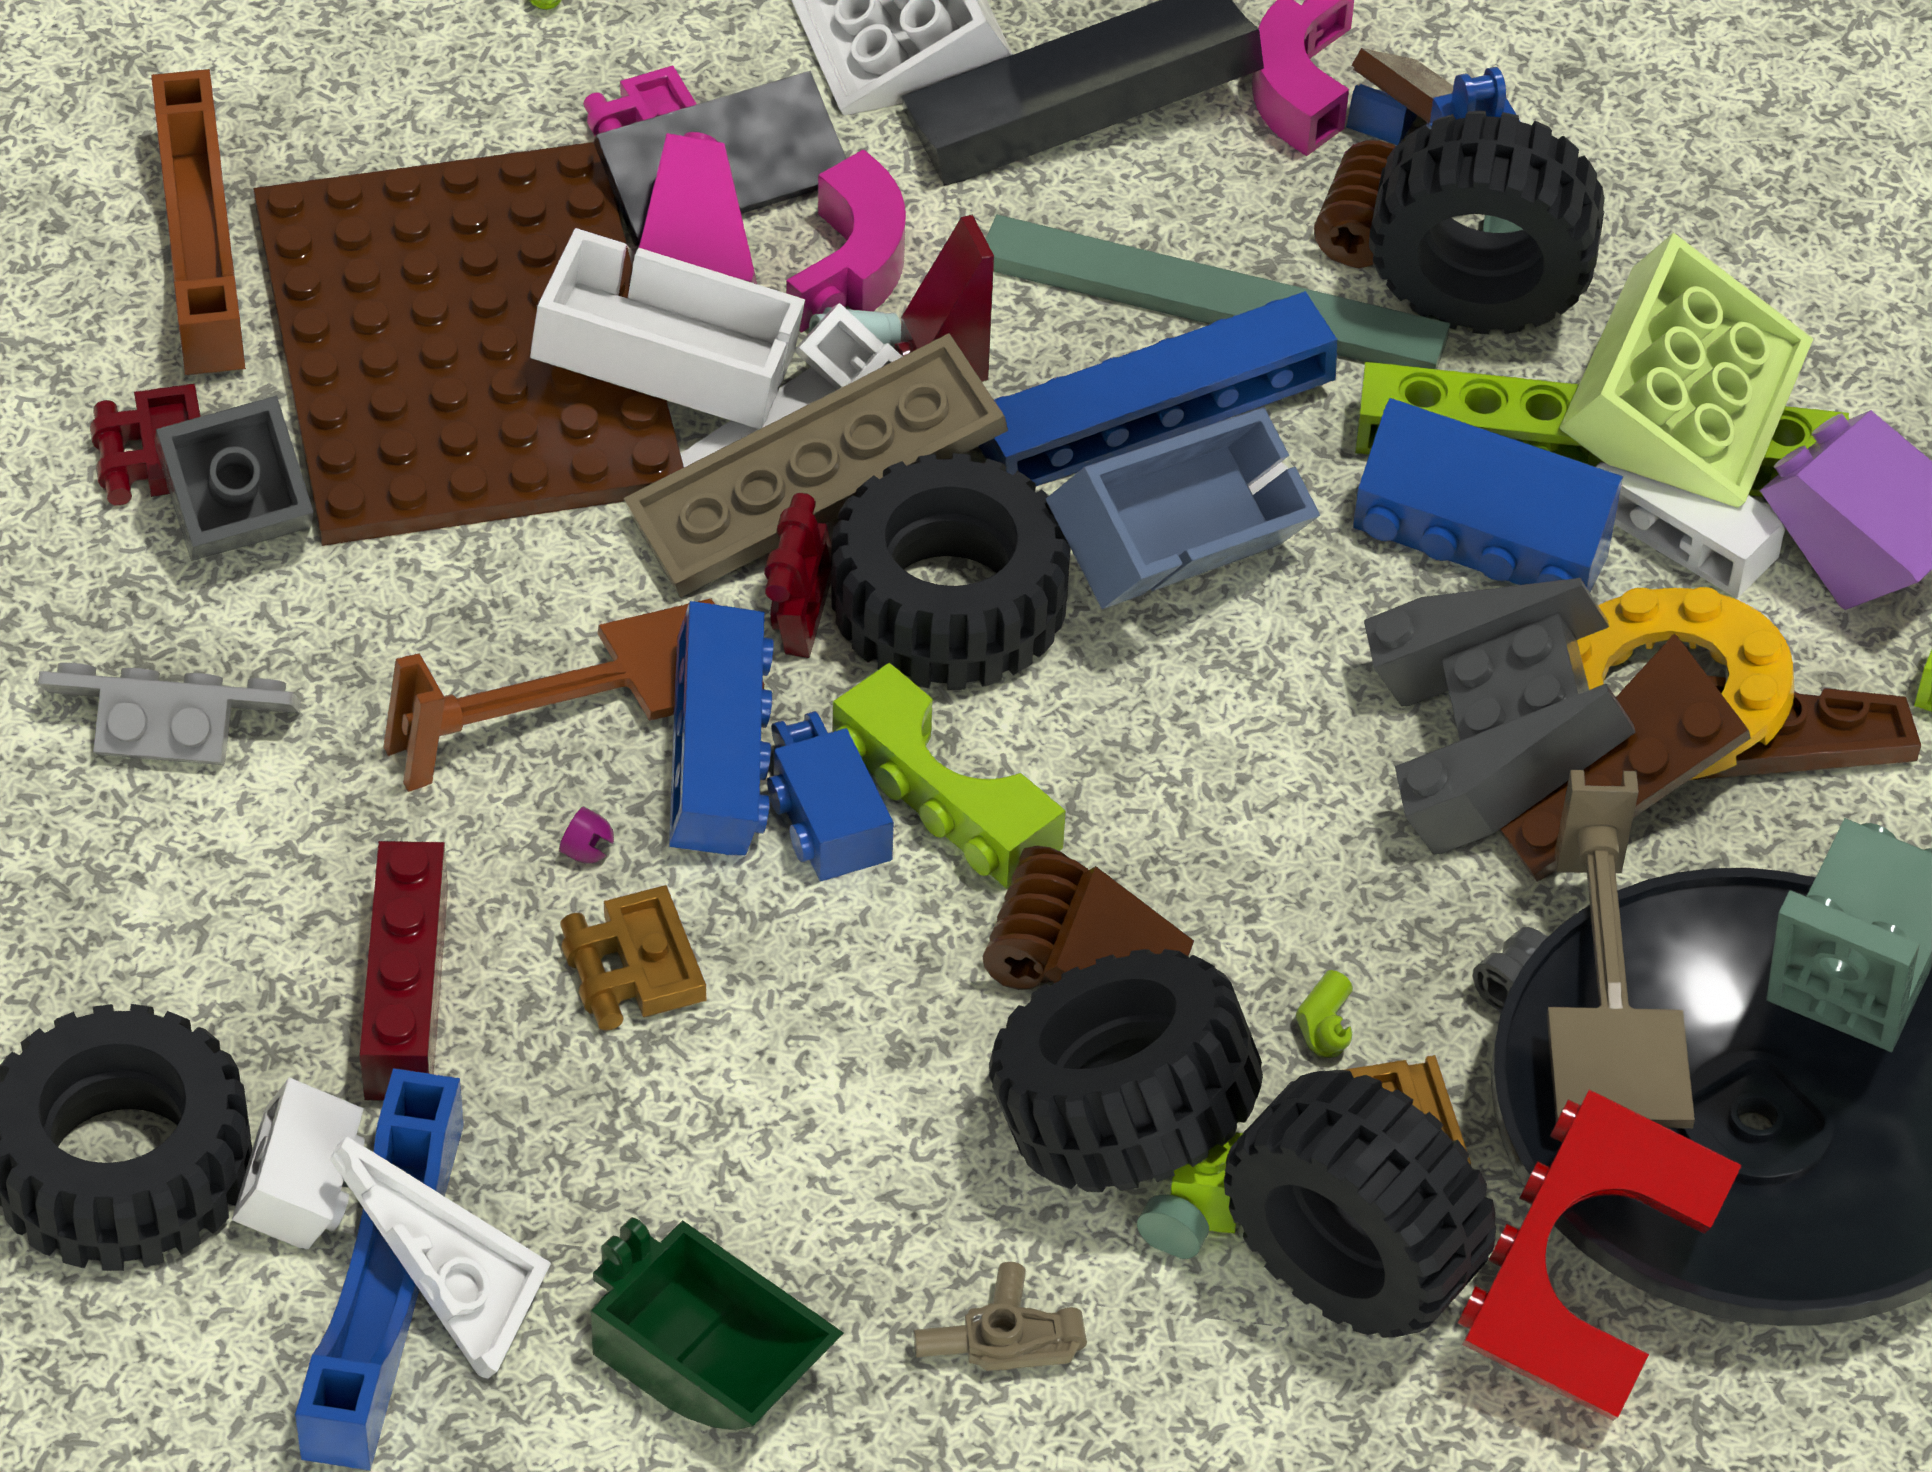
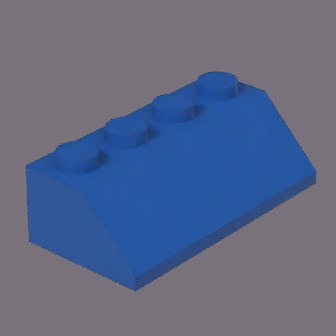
(1485, 500)

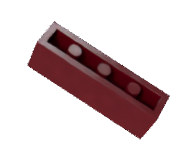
(404, 963)

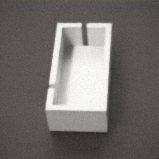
(676, 335)

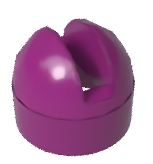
(583, 835)

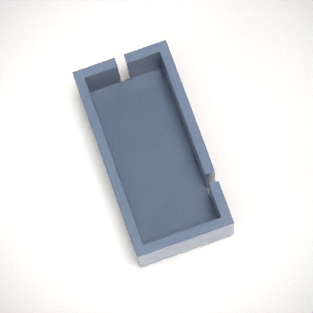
(1180, 507)

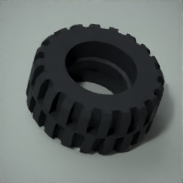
(1495, 171)
(943, 629)
(1126, 1070)
(1360, 1203)
(135, 1204)

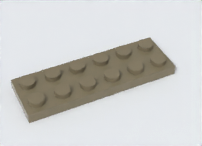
(731, 501)

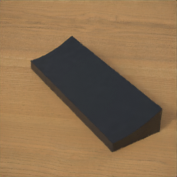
(1081, 84)

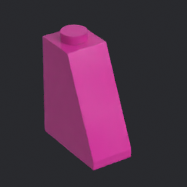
(697, 208)

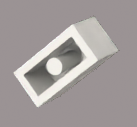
(289, 1179)

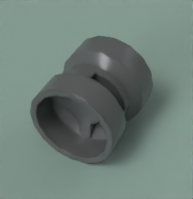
(1499, 971)

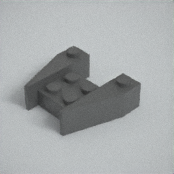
(1514, 700)

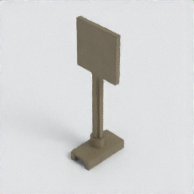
(1613, 1048)

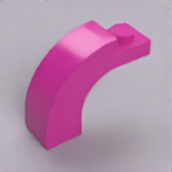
(1291, 92)
(870, 213)

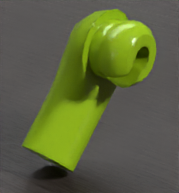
(1318, 1015)

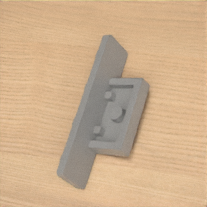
(165, 718)

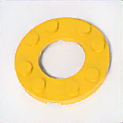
(1733, 632)

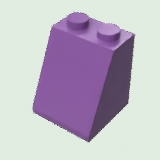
(1857, 507)

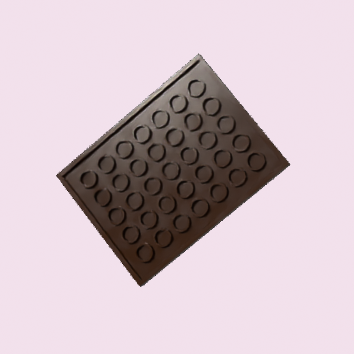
(413, 339)

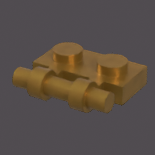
(654, 955)

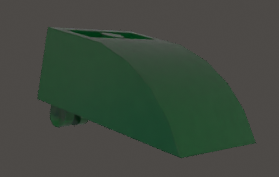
(701, 1326)

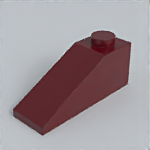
(955, 298)

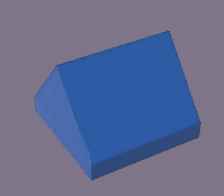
(1379, 115)

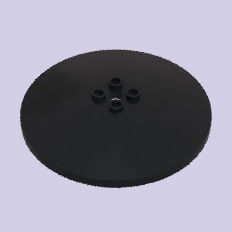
(1827, 1199)

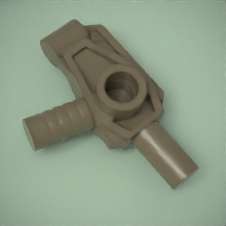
(1006, 1334)

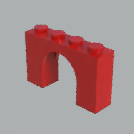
(1601, 1153)

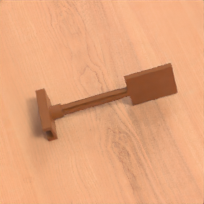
(642, 660)

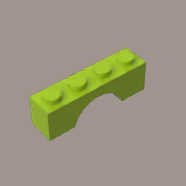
(982, 817)

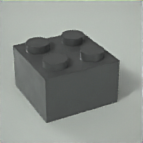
(234, 478)

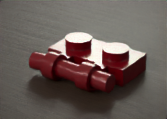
(114, 429)
(799, 576)

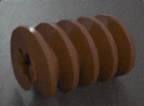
(1349, 206)
(1031, 917)

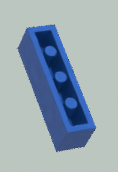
(719, 730)

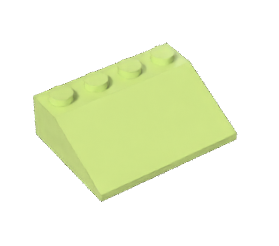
(1687, 377)

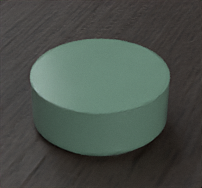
(1173, 1226)

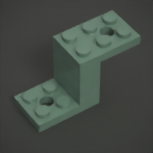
(1859, 938)

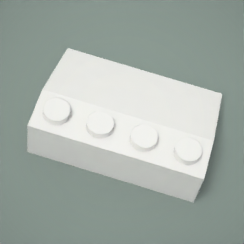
(895, 47)

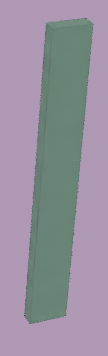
(1202, 290)

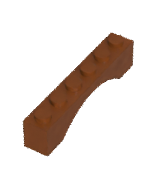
(198, 223)

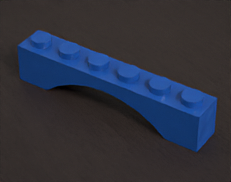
(363, 1345)

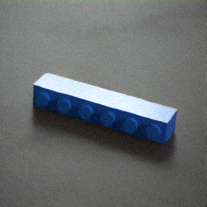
(1165, 390)

